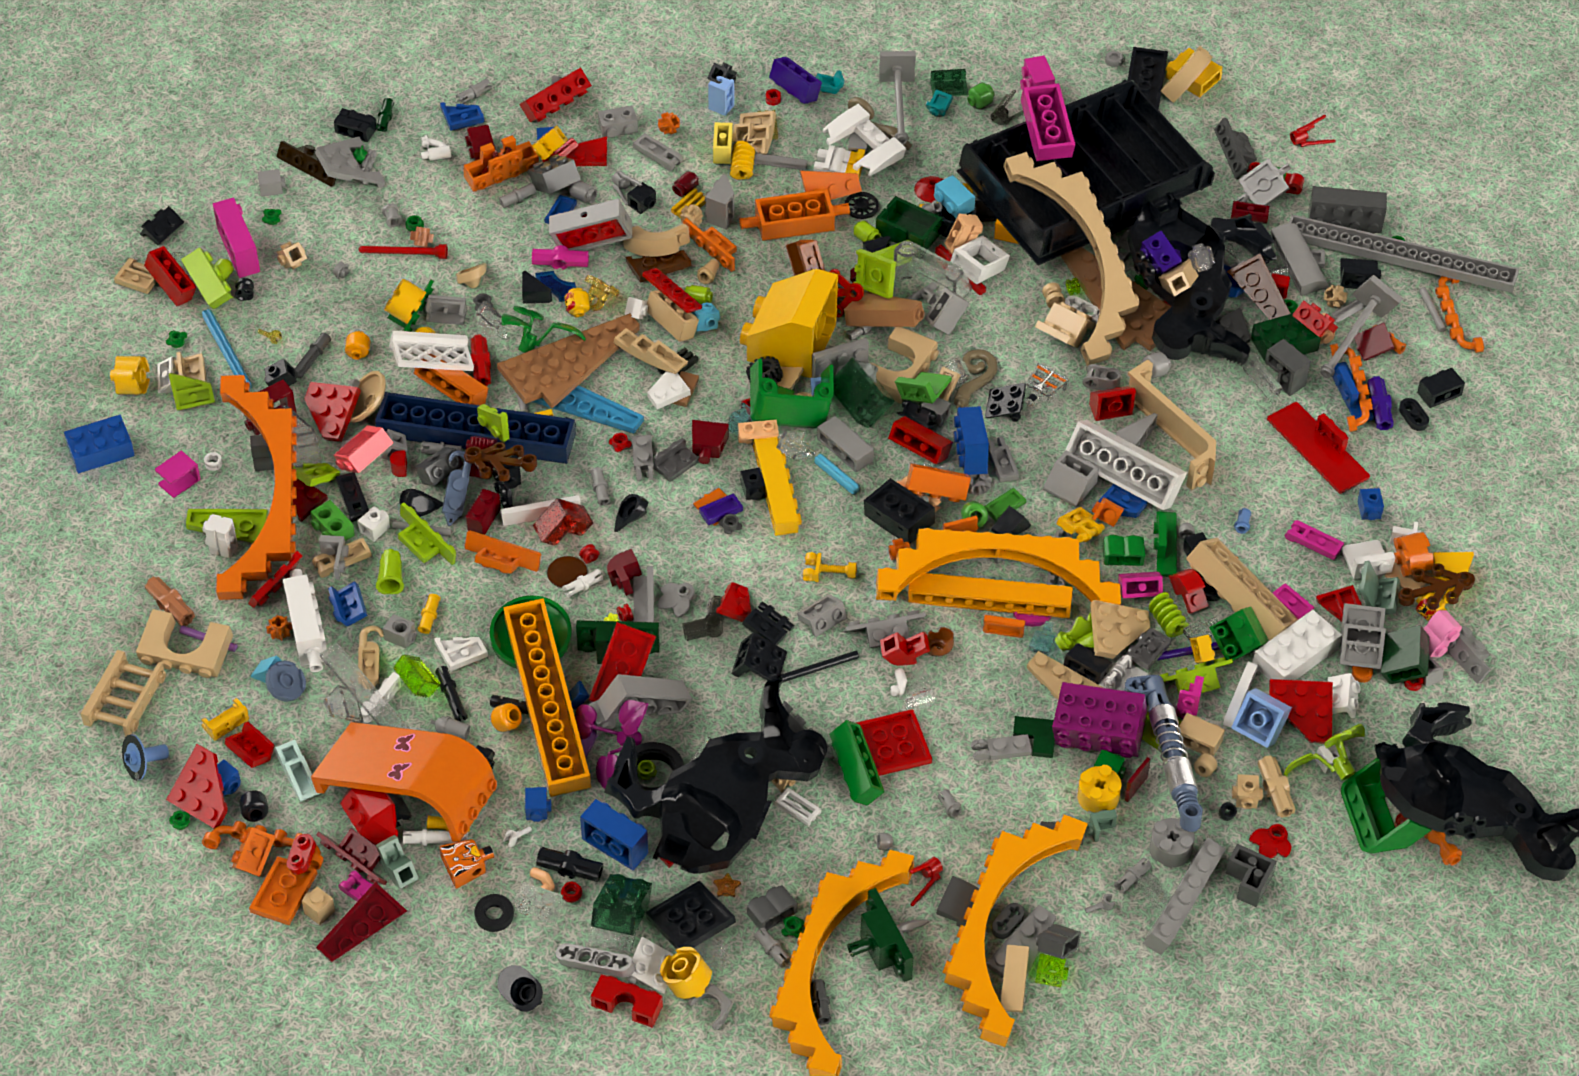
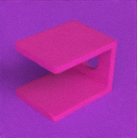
(178, 474)

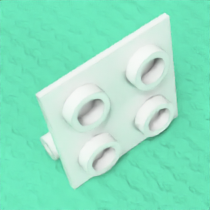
(1120, 672)
(647, 964)

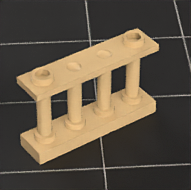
(110, 680)

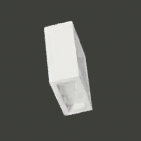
(972, 268)

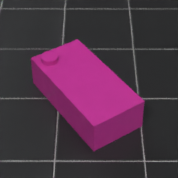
(1047, 122)
(236, 237)

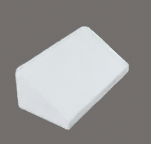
(165, 367)

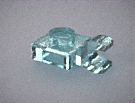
(1043, 640)

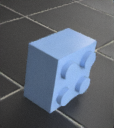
(1261, 717)

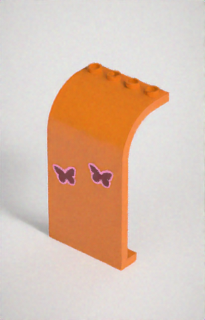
(412, 763)

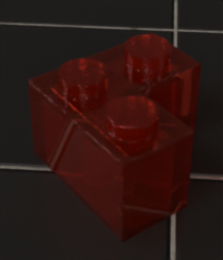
(560, 519)

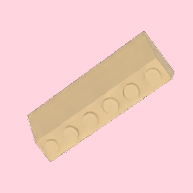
(1239, 585)

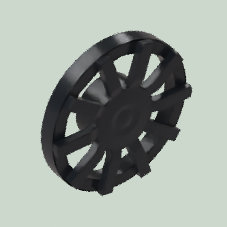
(862, 205)

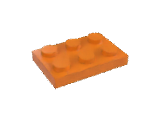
(282, 892)

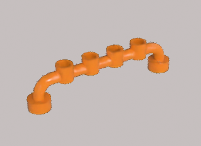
(1451, 318)
(1358, 376)
(212, 839)

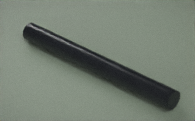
(819, 666)

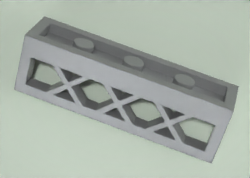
(644, 597)

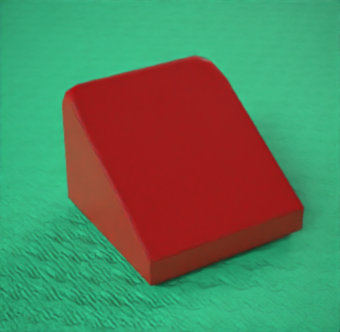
(1282, 283)

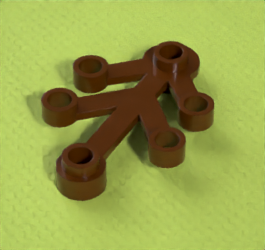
(476, 456)
(1460, 581)

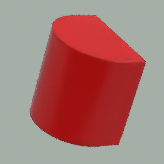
(398, 463)

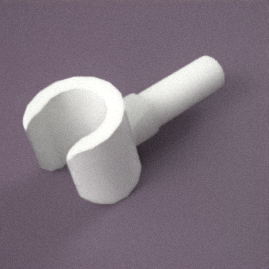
(512, 836)

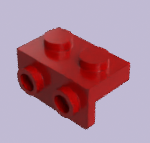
(1314, 320)
(250, 745)

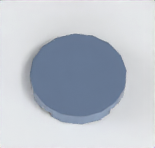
(285, 681)

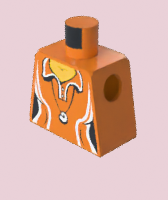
(465, 861)

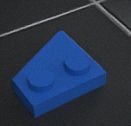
(461, 115)

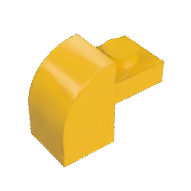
(549, 142)

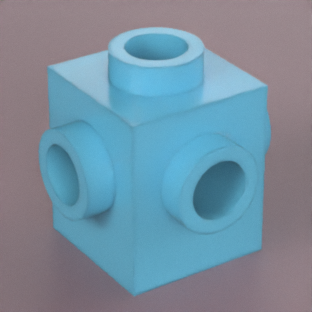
(707, 316)

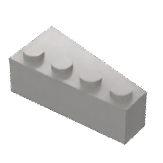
(662, 695)

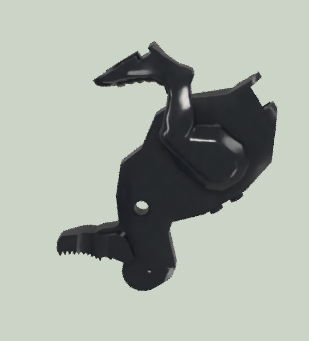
(1191, 319)
(720, 787)
(1465, 797)

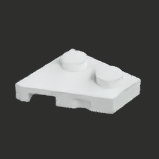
(668, 390)
(461, 651)

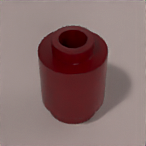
(685, 183)

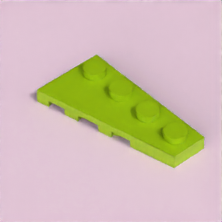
(246, 522)

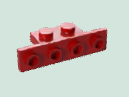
(671, 290)

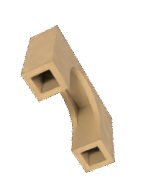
(913, 346)
(204, 660)

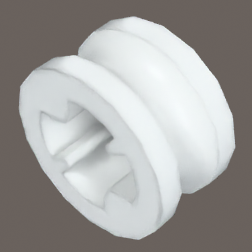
(211, 465)

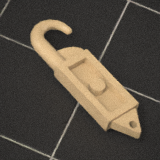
(369, 655)

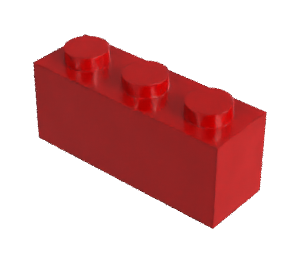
(170, 276)
(920, 440)

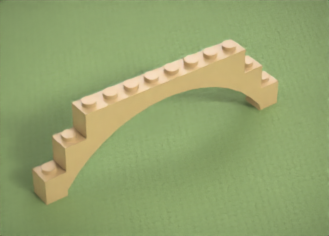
(1076, 198)

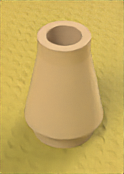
(708, 272)

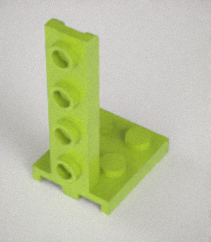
(877, 271)

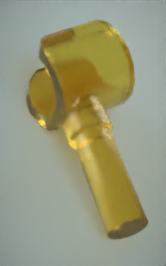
(275, 333)

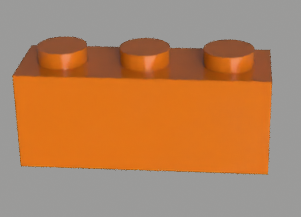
(938, 482)

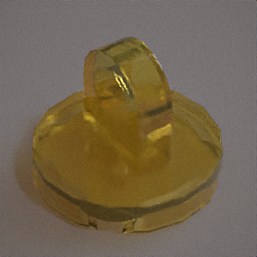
(600, 290)

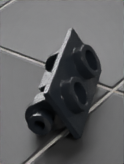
(925, 417)

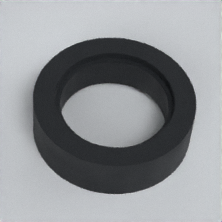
(660, 752)

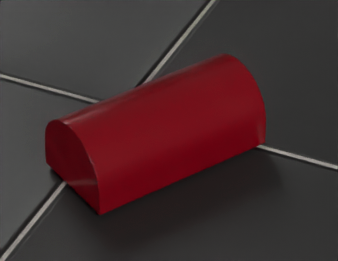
(1259, 212)

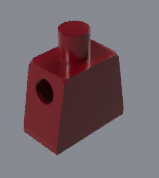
(708, 439)

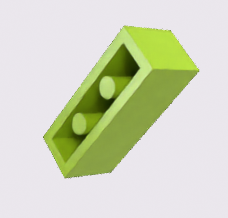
(207, 277)

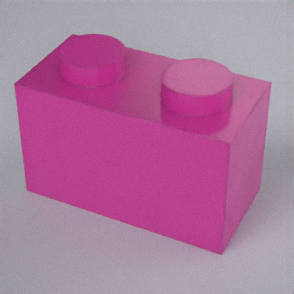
(1140, 584)

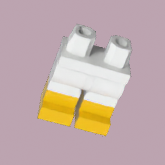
(838, 160)

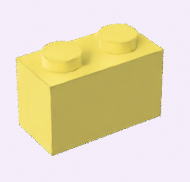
(722, 143)

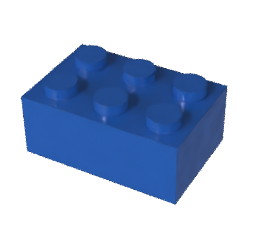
(971, 440)
(99, 443)
(614, 834)

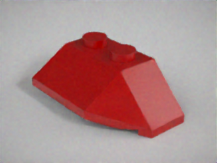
(371, 814)

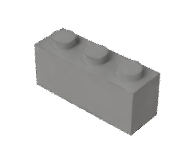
(845, 443)

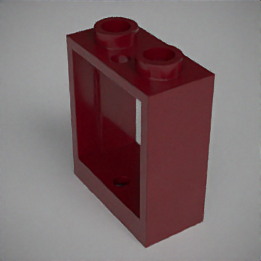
(277, 392)

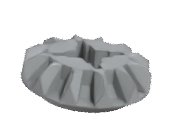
(981, 486)

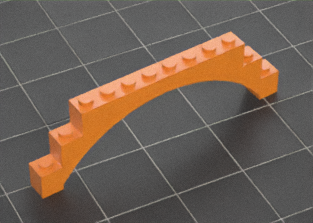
(276, 537)

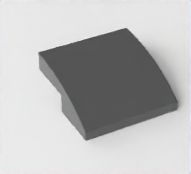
(956, 900)

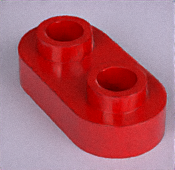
(303, 851)

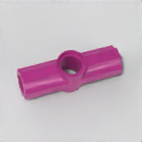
(560, 257)

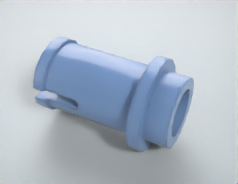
(1242, 524)

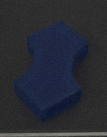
(557, 286)

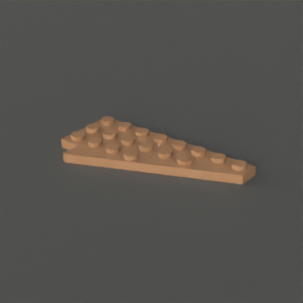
(563, 364)

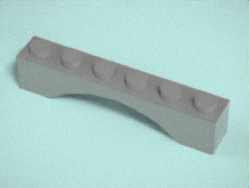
(1184, 897)

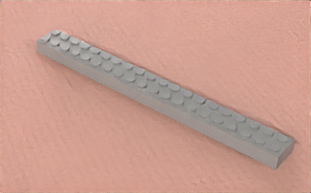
(1407, 254)

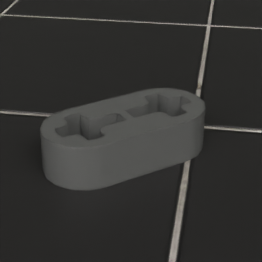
(1004, 917)

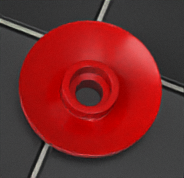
(926, 188)

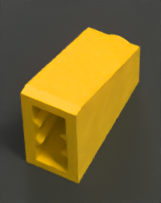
(1453, 562)

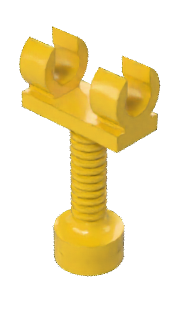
(815, 559)

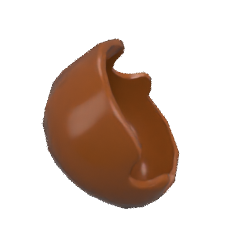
(944, 639)

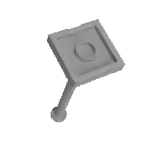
(898, 68)
(1376, 298)

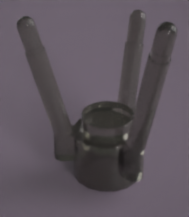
(1001, 113)

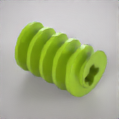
(1167, 615)

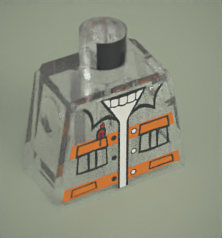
(1045, 386)

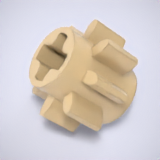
(692, 213)
(1335, 296)

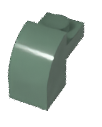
(395, 863)

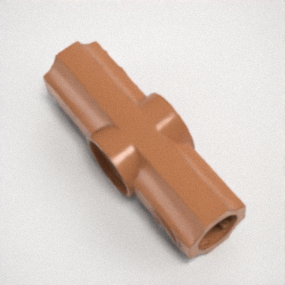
(169, 600)

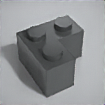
(1290, 366)
(1253, 871)

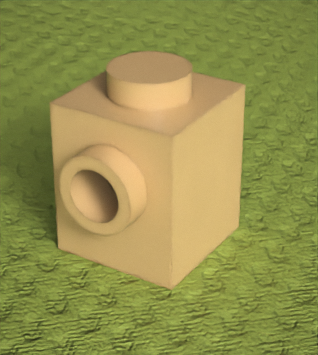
(318, 905)

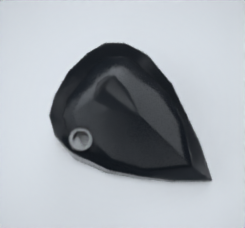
(420, 501)
(630, 510)

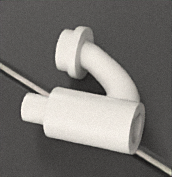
(440, 149)

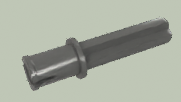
(315, 350)

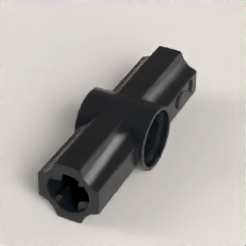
(569, 864)

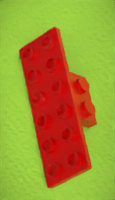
(1320, 444)

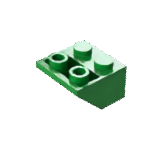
(1239, 634)

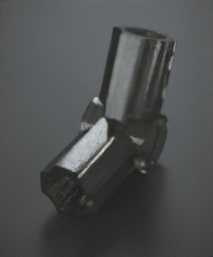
(709, 626)

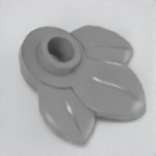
(675, 599)

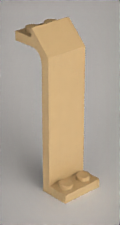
(1176, 425)

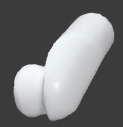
(901, 683)

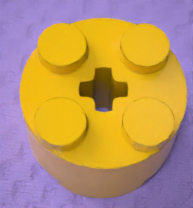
(405, 301)
(130, 375)
(1099, 789)
(686, 973)

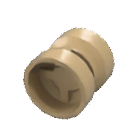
(1053, 294)

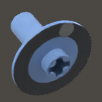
(136, 756)

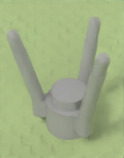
(623, 181)

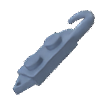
(456, 490)

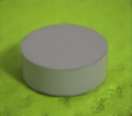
(1114, 58)

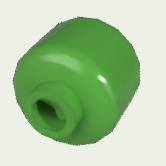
(980, 95)
(972, 507)

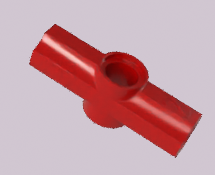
(480, 359)

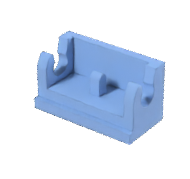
(721, 95)

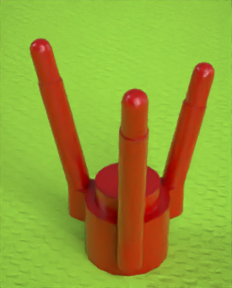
(1300, 135)
(931, 869)

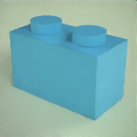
(954, 196)

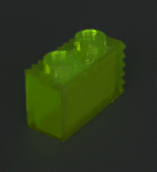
(416, 675)

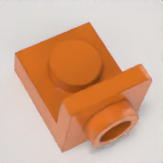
(1107, 511)

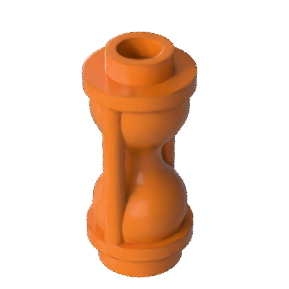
(1448, 851)

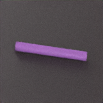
(200, 636)

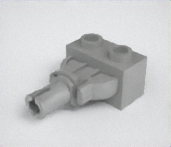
(945, 308)

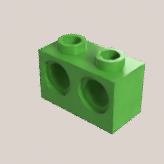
(331, 521)

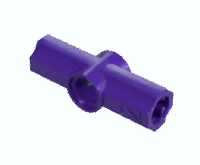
(1380, 402)

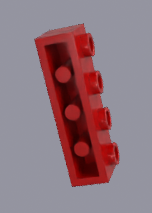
(555, 95)

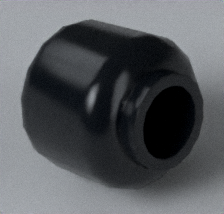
(253, 806)

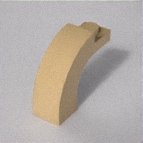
(1187, 74)
(657, 243)

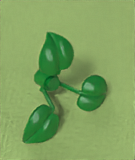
(528, 339)

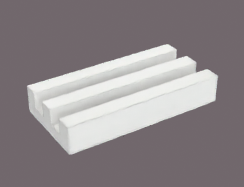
(811, 817)

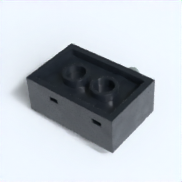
(899, 510)

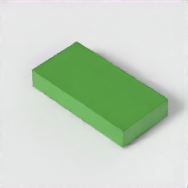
(1000, 504)

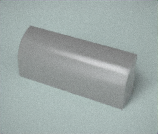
(1298, 258)

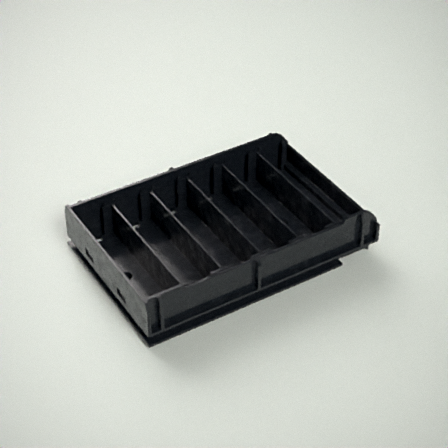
(1119, 146)

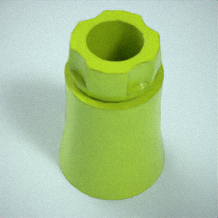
(390, 573)

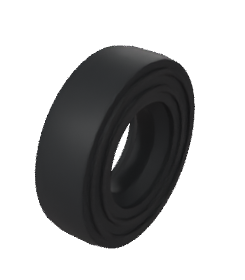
(489, 901)

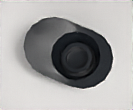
(520, 988)

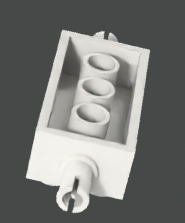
(305, 619)

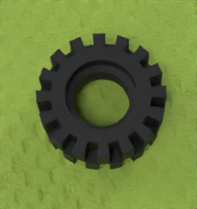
(770, 369)

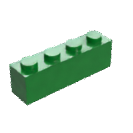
(856, 763)

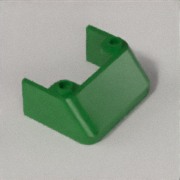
(789, 409)
(1371, 816)

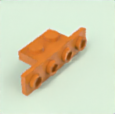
(714, 243)
(501, 554)

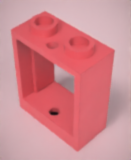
(362, 449)

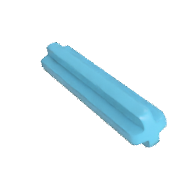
(837, 474)

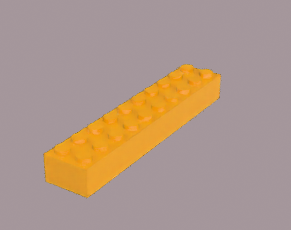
(547, 698)

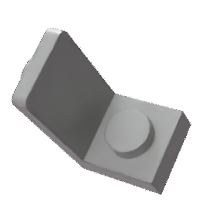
(335, 545)

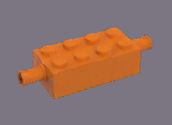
(794, 215)

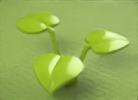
(1341, 764)

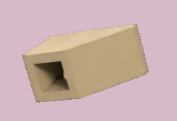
(1178, 278)

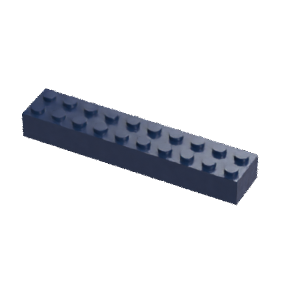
(455, 422)

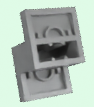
(1362, 636)

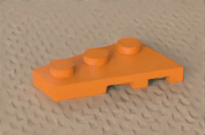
(837, 183)

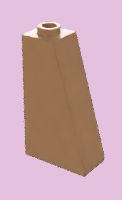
(883, 312)

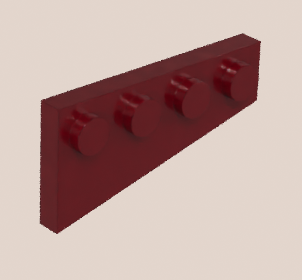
(363, 920)

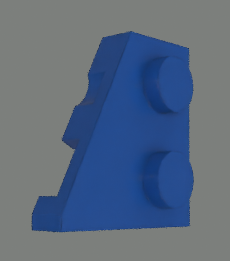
(1131, 503)

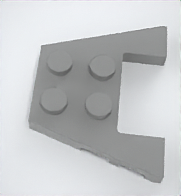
(341, 164)

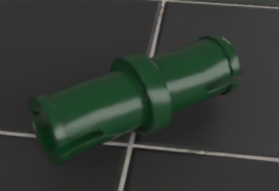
(385, 115)

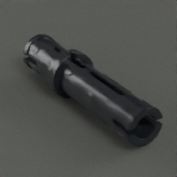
(448, 687)

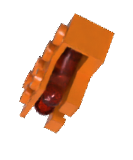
(496, 166)

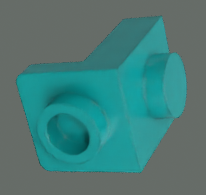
(831, 84)
(939, 103)

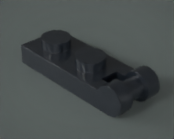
(352, 495)

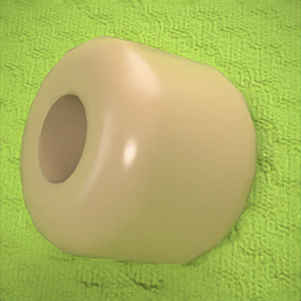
(1205, 765)

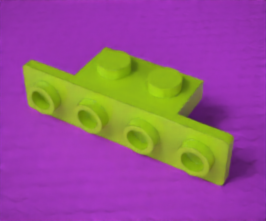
(422, 539)
(1184, 677)

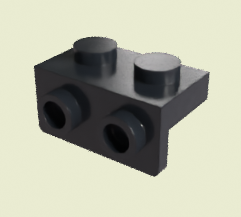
(162, 226)

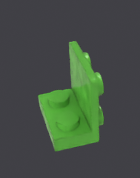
(923, 388)

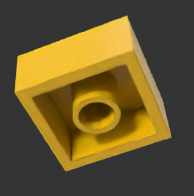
(1202, 648)

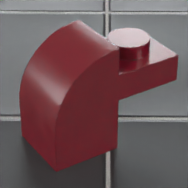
(622, 569)

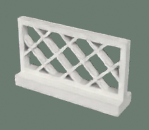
(424, 344)

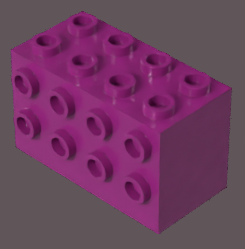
(1100, 719)

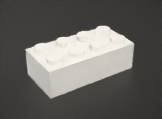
(1297, 648)

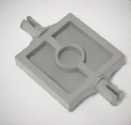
(1264, 183)

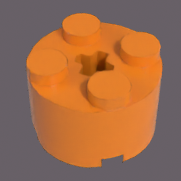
(1413, 553)

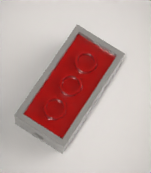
(591, 226)

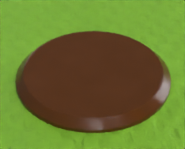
(565, 570)

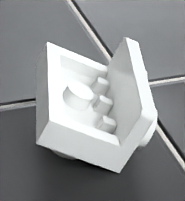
(1345, 694)

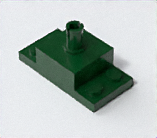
(597, 635)
(882, 939)

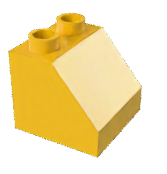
(793, 320)

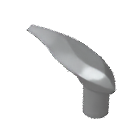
(910, 925)

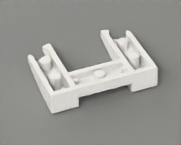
(856, 120)

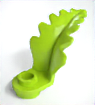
(1080, 633)

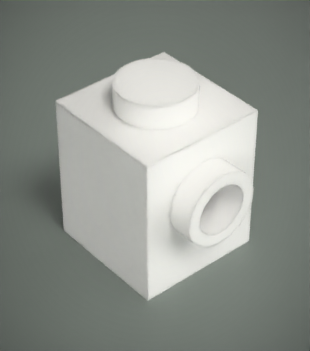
(374, 523)

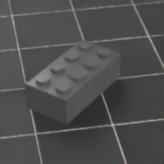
(1349, 208)

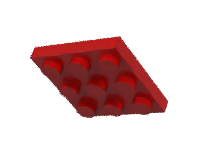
(896, 742)

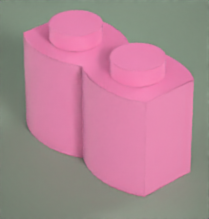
(1441, 630)

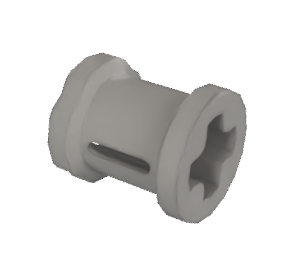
(392, 215)

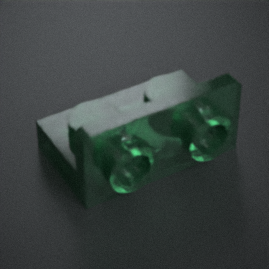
(949, 82)

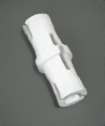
(582, 583)

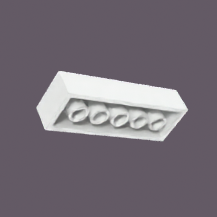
(1127, 464)

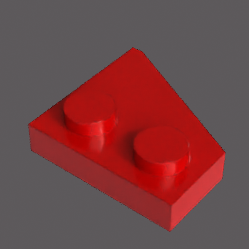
(1335, 600)
(735, 602)

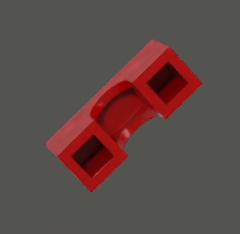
(611, 991)

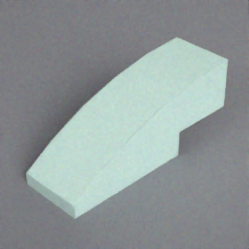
(296, 770)

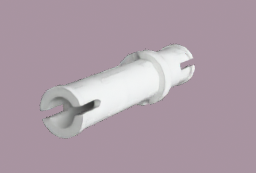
(428, 837)

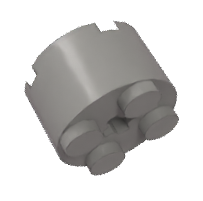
(1171, 843)

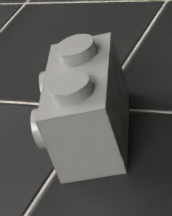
(617, 121)

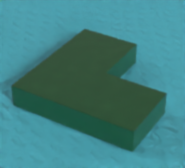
(1040, 731)

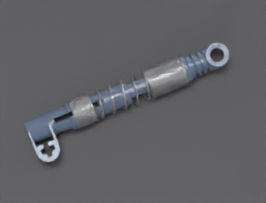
(1178, 768)

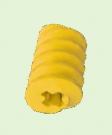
(742, 160)

